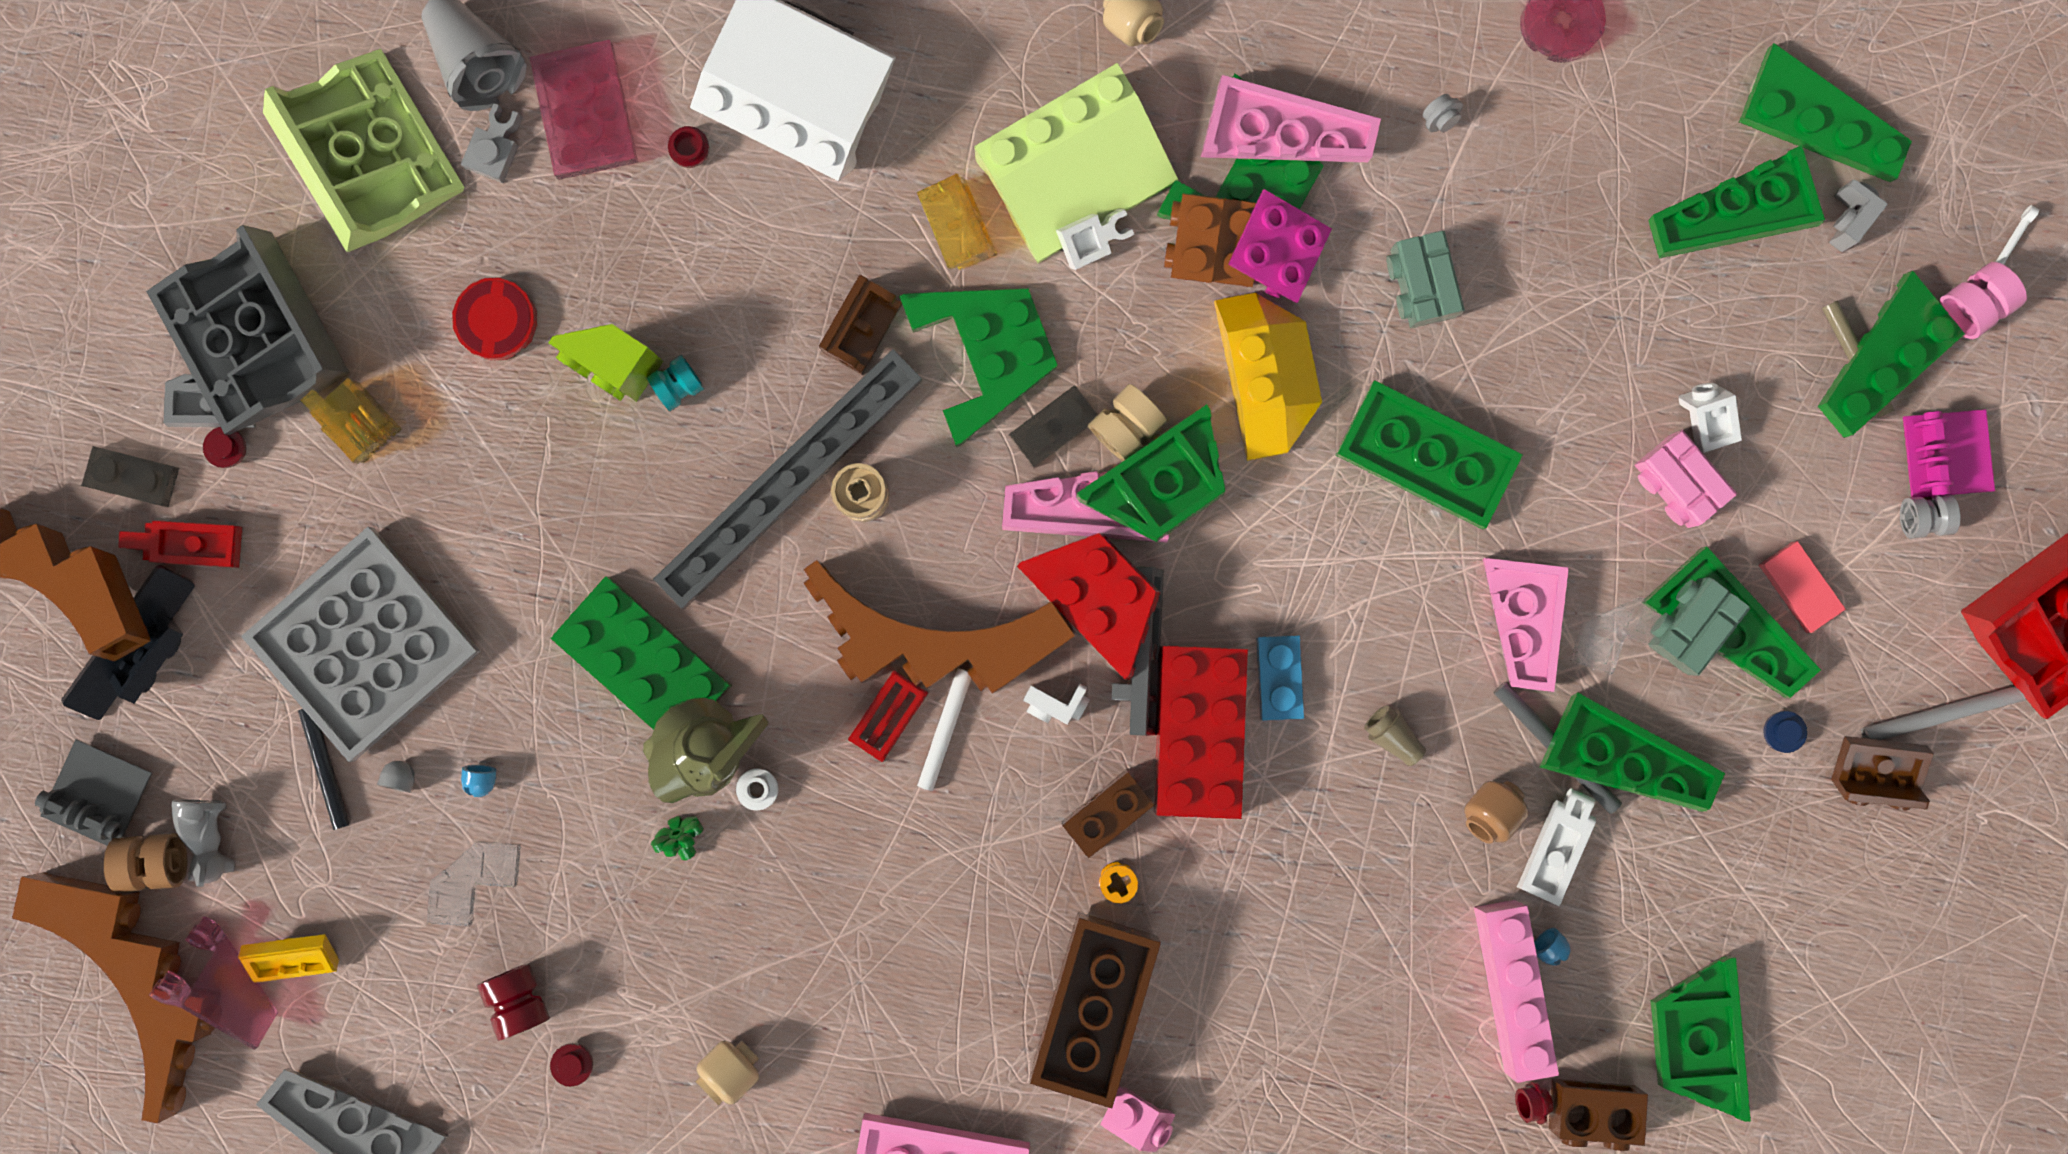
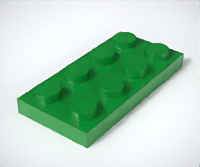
(1429, 455)
(635, 654)

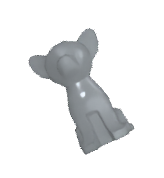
(197, 828)

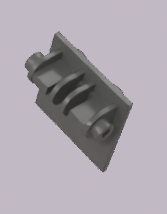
(94, 793)

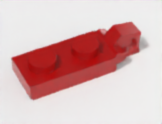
(186, 543)

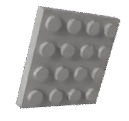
(360, 644)

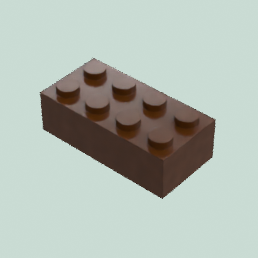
(1094, 1010)

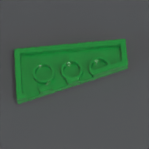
(1811, 112)
(1756, 205)
(1757, 642)
(1620, 754)

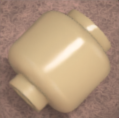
(1133, 20)
(727, 1072)

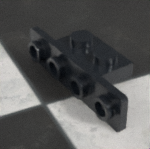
(136, 672)

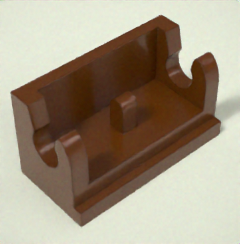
(860, 324)

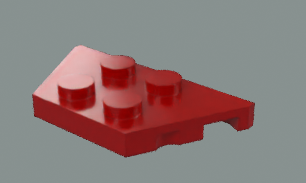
(1098, 596)

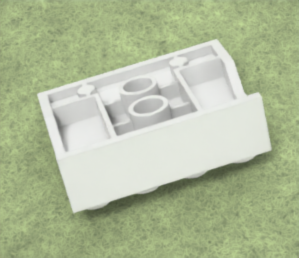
(793, 83)

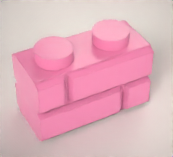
(1684, 480)

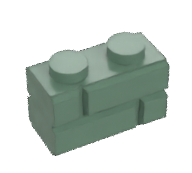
(1425, 280)
(1697, 625)

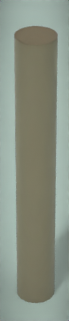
(1847, 338)

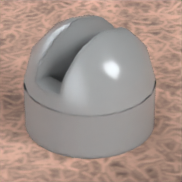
(397, 776)

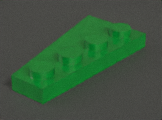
(1899, 347)

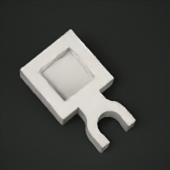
(1088, 238)

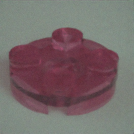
(1552, 39)

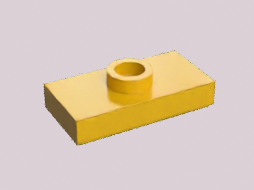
(288, 958)

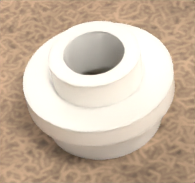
(770, 789)

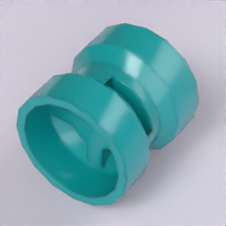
(675, 383)

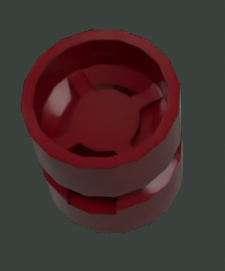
(513, 1002)

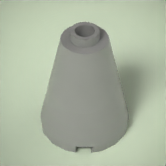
(471, 55)

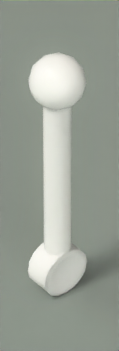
(2027, 217)

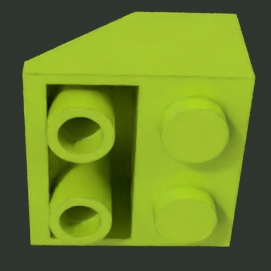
(611, 355)

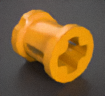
(1113, 894)

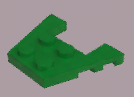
(1249, 177)
(1001, 342)

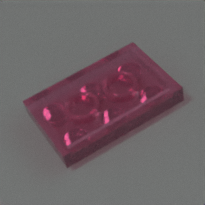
(583, 109)

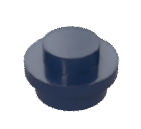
(1785, 731)

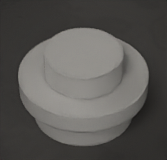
(1442, 113)

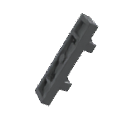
(1145, 682)

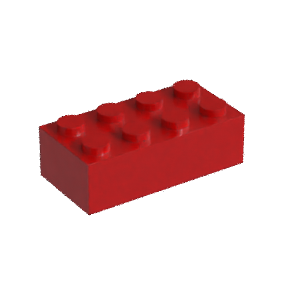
(1200, 732)

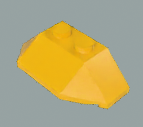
(1268, 372)

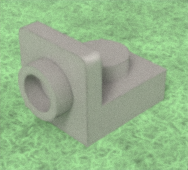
(1863, 209)

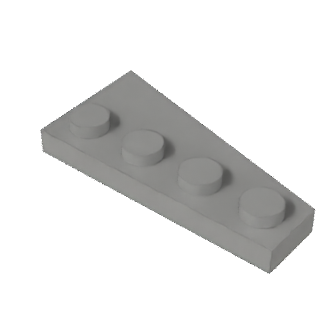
(341, 1122)

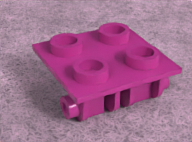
(1280, 247)
(1948, 453)

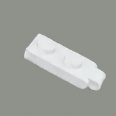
(1559, 847)

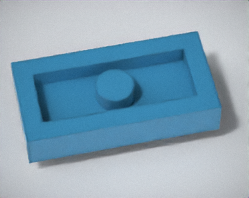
(1280, 678)

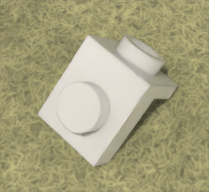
(1046, 707)

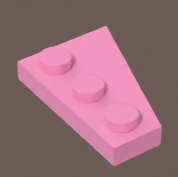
(1529, 619)

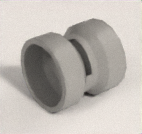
(1924, 516)

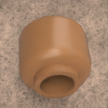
(1496, 811)

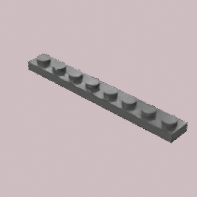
(787, 479)

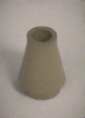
(1394, 734)

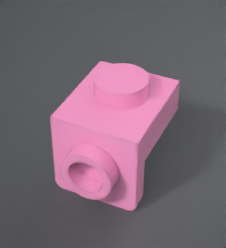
(1138, 1121)

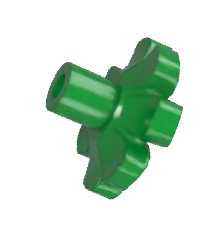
(678, 837)

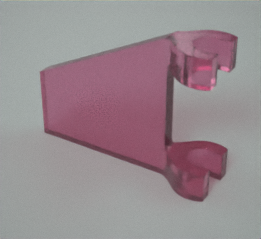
(223, 990)

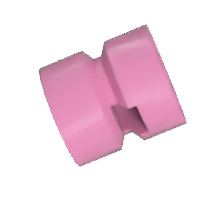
(1984, 299)

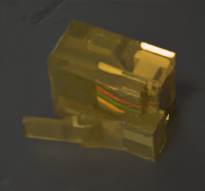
(352, 419)

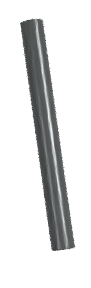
(1545, 735)

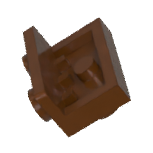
(1882, 773)

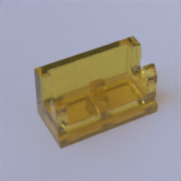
(957, 222)

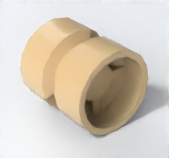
(1127, 422)
(860, 492)

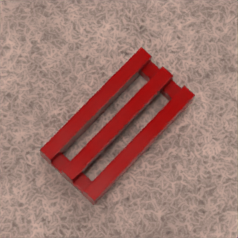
(873, 708)

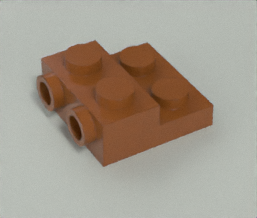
(1207, 239)

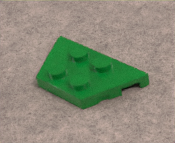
(1162, 481)
(1702, 1039)

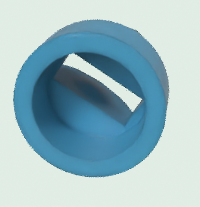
(478, 779)
(1552, 947)

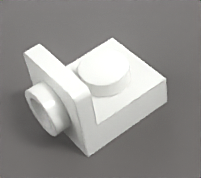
(1712, 416)

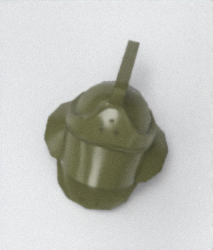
(697, 749)

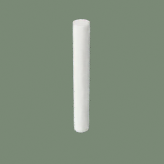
(944, 730)

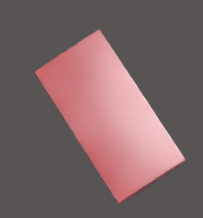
(1802, 587)

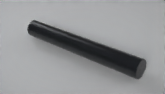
(324, 772)

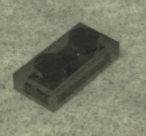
(1053, 426)
(130, 476)

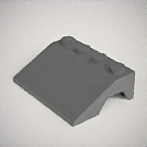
(247, 331)

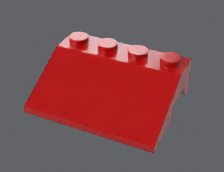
(2026, 627)

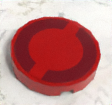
(494, 319)

